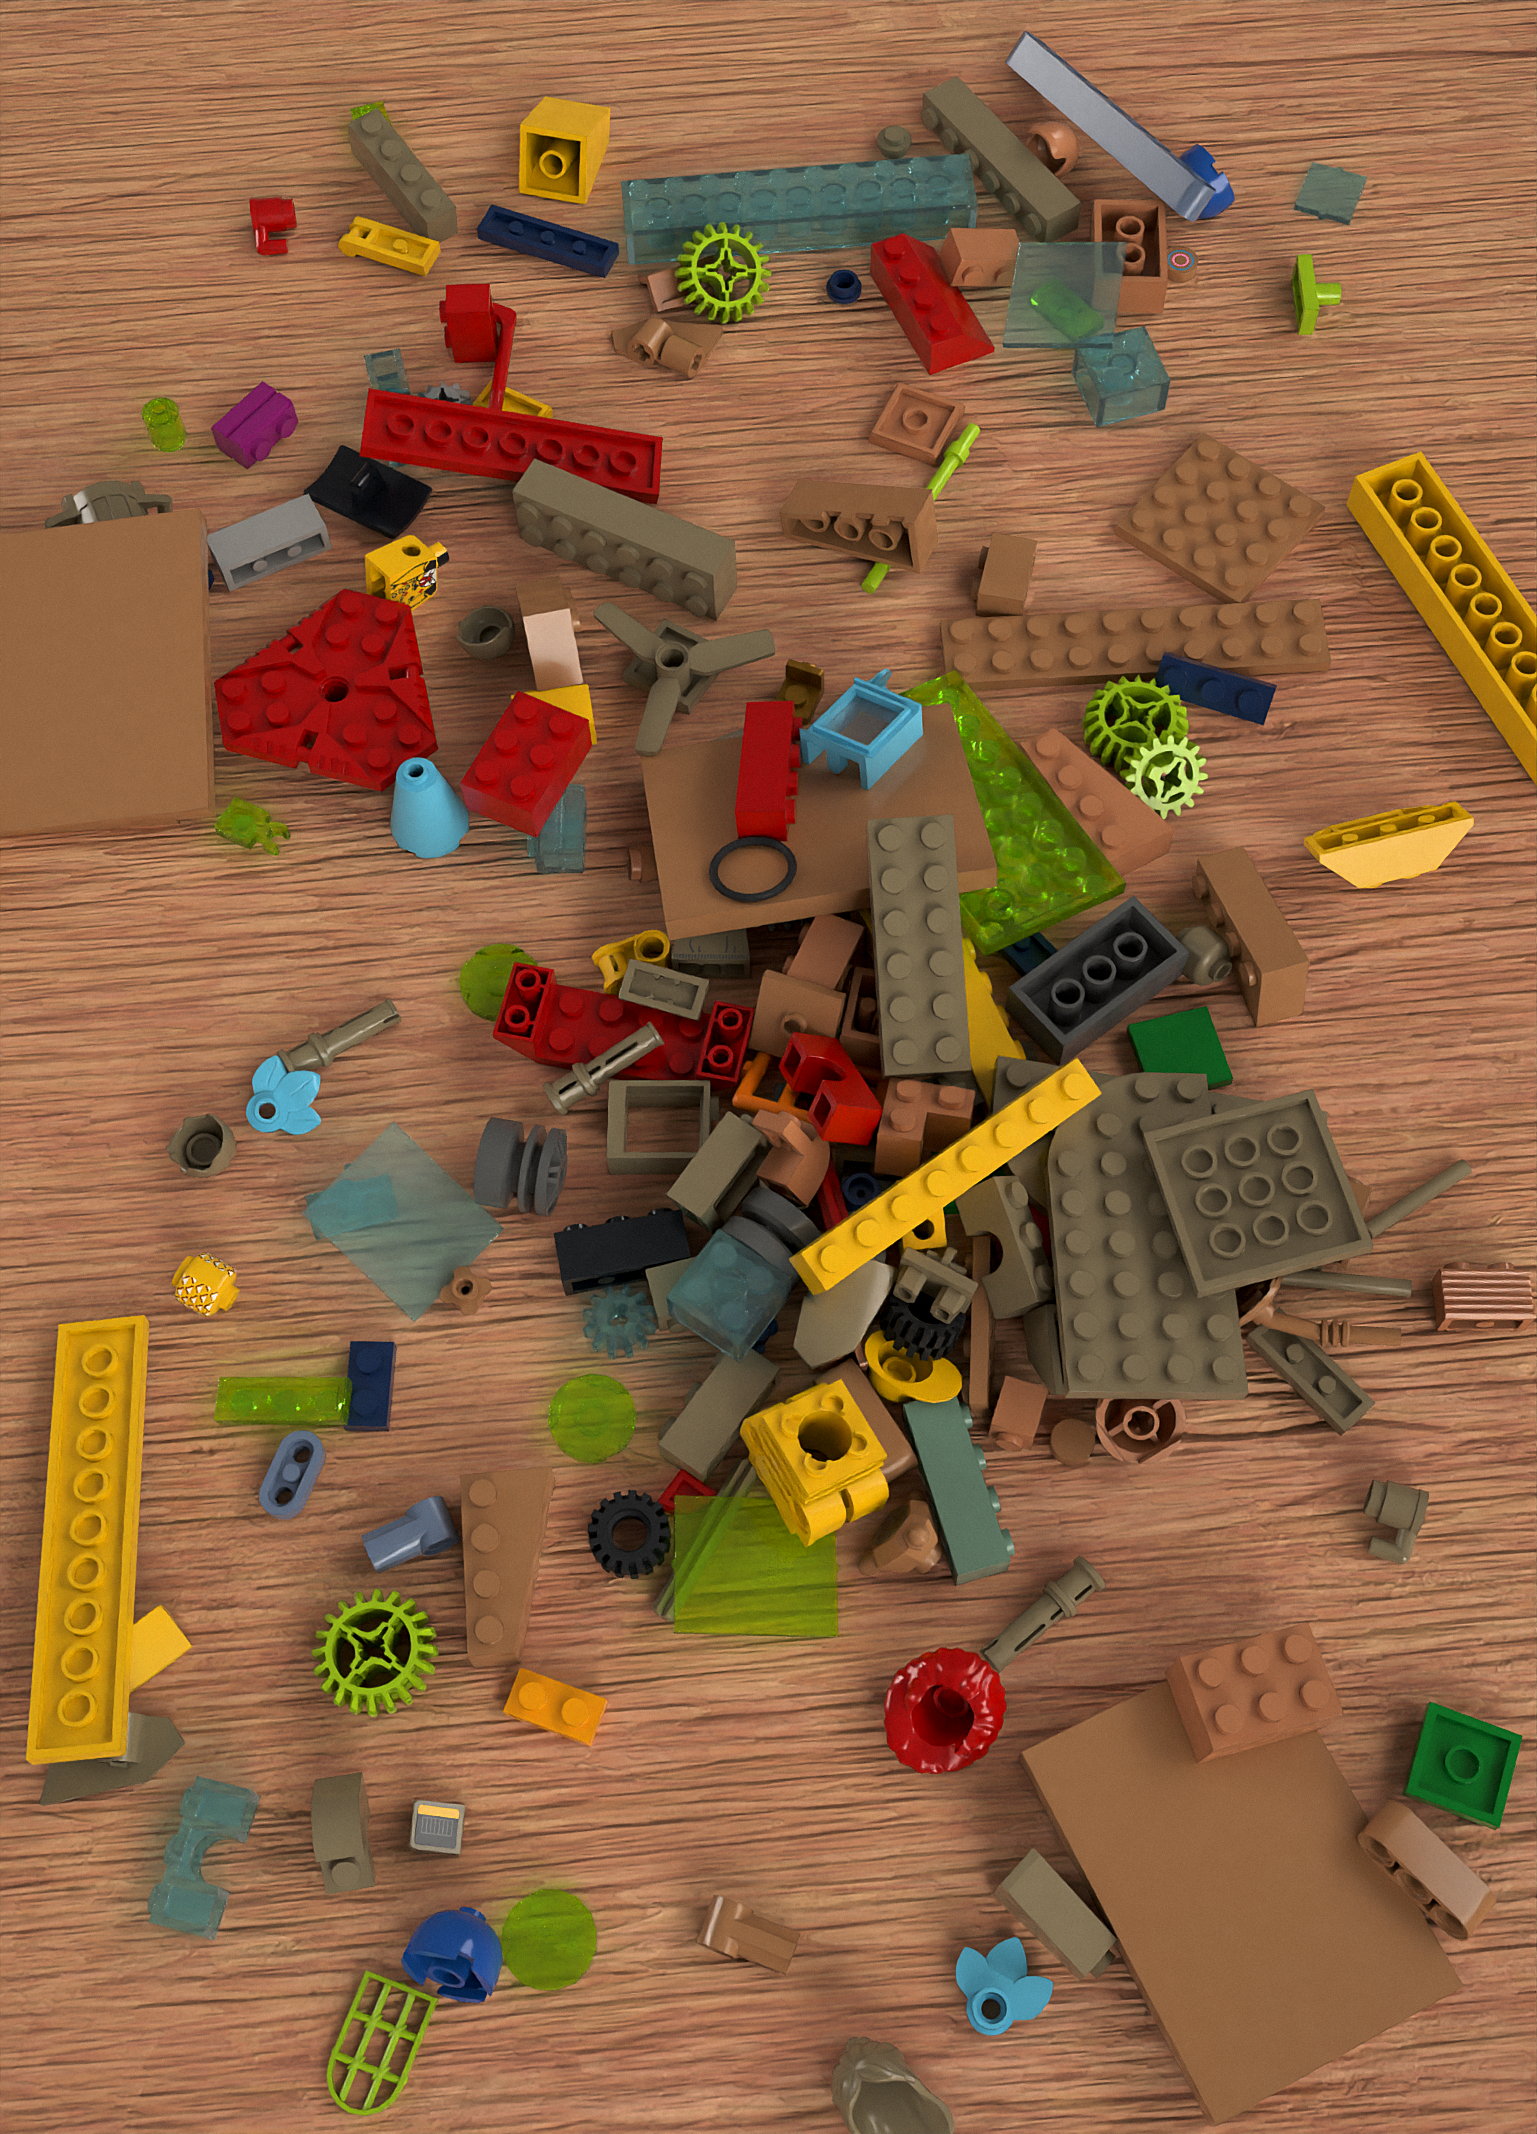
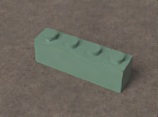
(957, 1490)

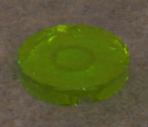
(486, 978)
(592, 1418)
(549, 1940)

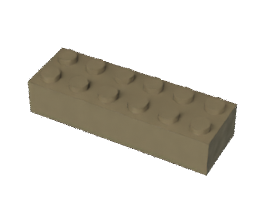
(625, 539)
(917, 946)

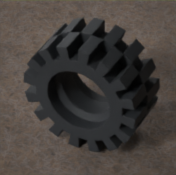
(915, 1335)
(629, 1507)

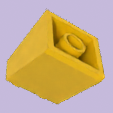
(562, 149)

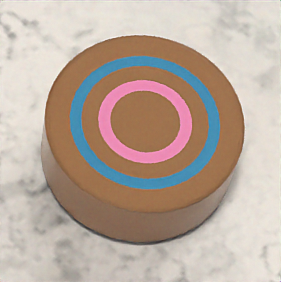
(1181, 264)

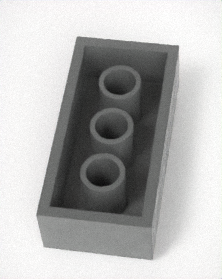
(1096, 981)

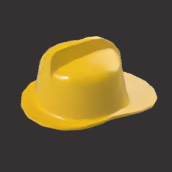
(907, 1378)

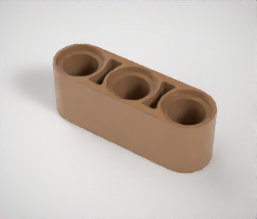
(898, 1450)
(1426, 1870)

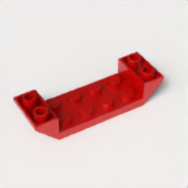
(575, 1025)

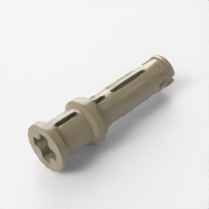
(322, 1048)
(585, 1078)
(1058, 1601)

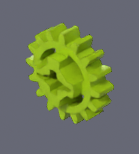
(1167, 757)

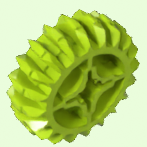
(724, 258)
(1137, 712)
(385, 1637)

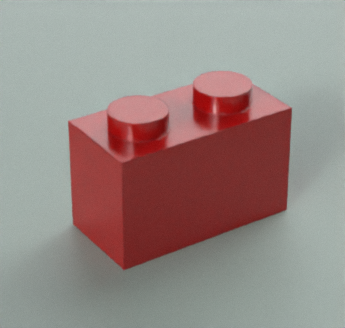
(470, 322)

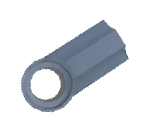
(423, 1531)

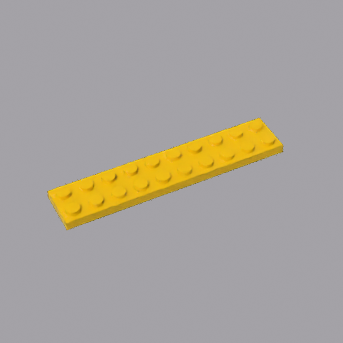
(89, 1543)

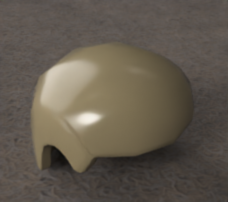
(486, 632)

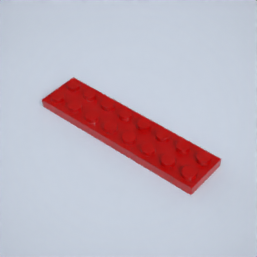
(506, 443)

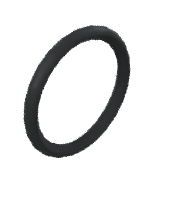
(713, 871)

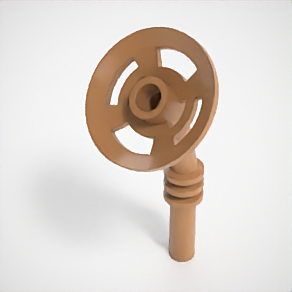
(1256, 1305)

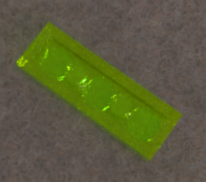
(283, 1401)

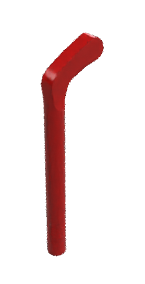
(507, 319)

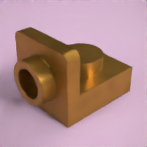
(804, 686)

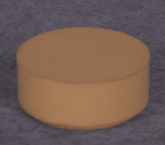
(1072, 1441)

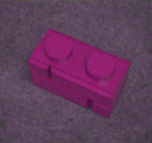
(255, 425)

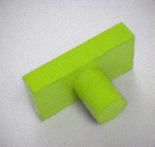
(1309, 294)

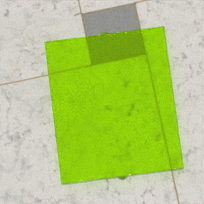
(748, 1573)

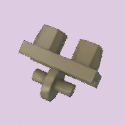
(938, 1278)

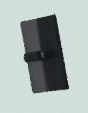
(369, 493)

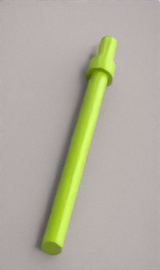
(953, 458)

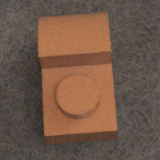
(796, 1160)

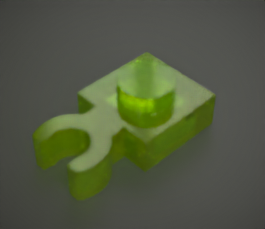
(249, 824)

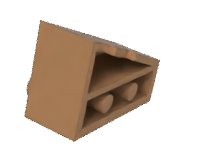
(549, 630)

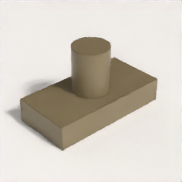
(664, 989)

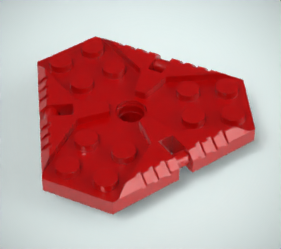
(345, 690)

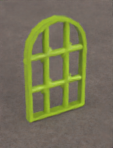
(371, 2022)

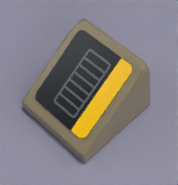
(436, 1828)

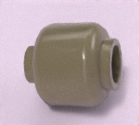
(1207, 955)

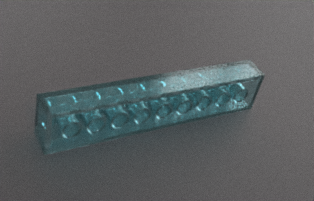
(802, 206)

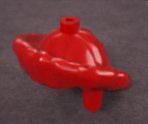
(943, 1711)

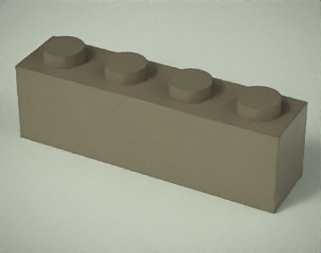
(402, 177)

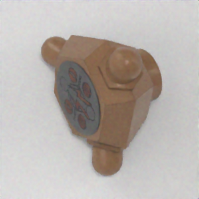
(905, 1540)

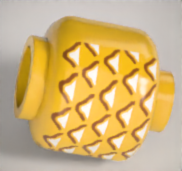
(205, 1284)

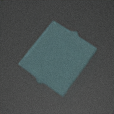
(1330, 193)

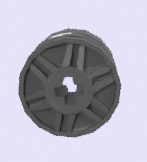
(510, 1165)

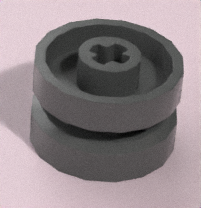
(772, 1229)

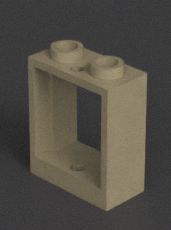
(655, 1094)
(721, 1172)

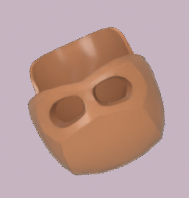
(1054, 146)

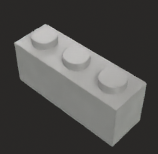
(268, 542)

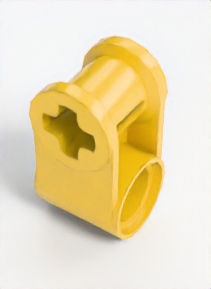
(634, 948)

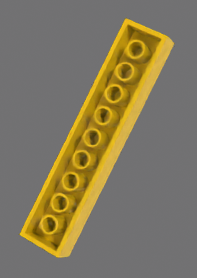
(1457, 591)

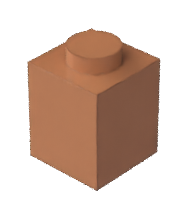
(1017, 1414)

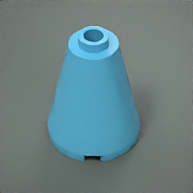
(426, 811)

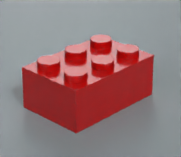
(526, 764)

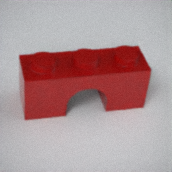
(843, 1102)

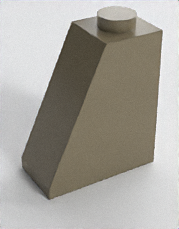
(1057, 1916)

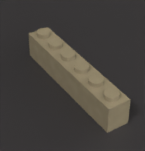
(1001, 161)

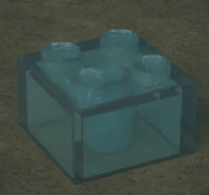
(1122, 379)
(729, 1295)

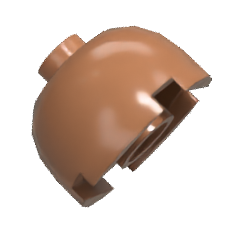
(1140, 1427)

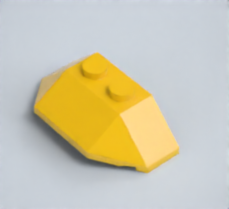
(1391, 843)

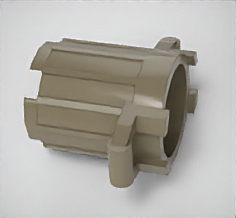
(108, 502)

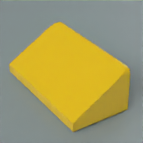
(155, 1645)

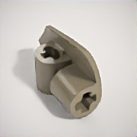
(838, 1318)
(149, 1747)

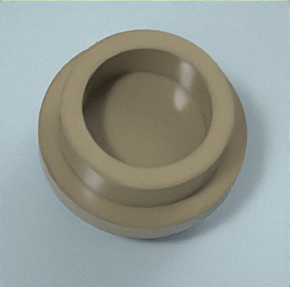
(894, 142)

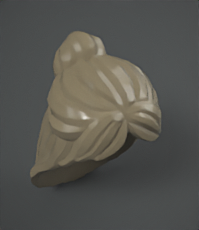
(883, 2093)

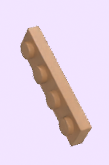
(980, 1344)

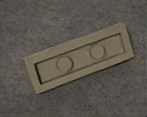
(1312, 1376)

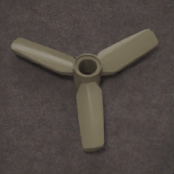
(701, 659)

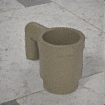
(1399, 1508)

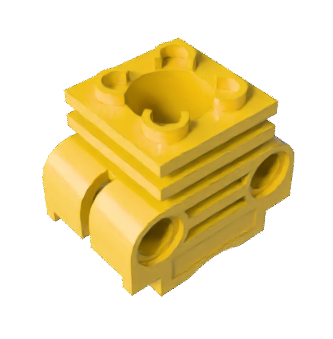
(812, 1493)

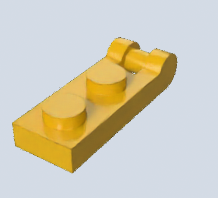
(389, 246)

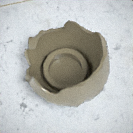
(202, 1146)

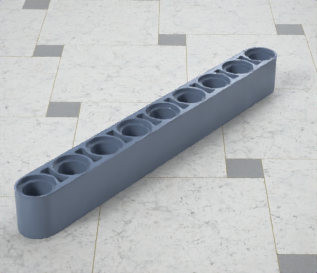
(1111, 127)

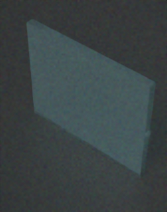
(1065, 295)
(402, 1221)

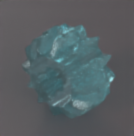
(613, 1306)

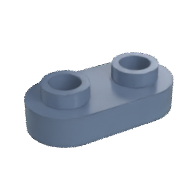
(289, 1475)

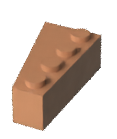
(1106, 810)

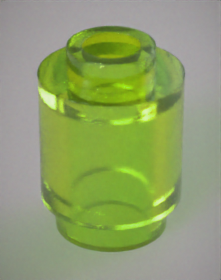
(164, 424)

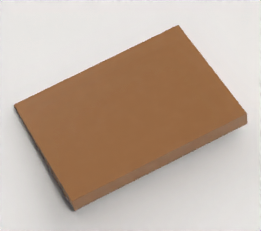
(106, 675)
(693, 817)
(1237, 1897)

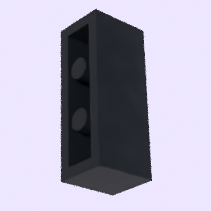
(619, 1249)

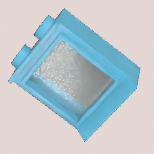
(866, 727)

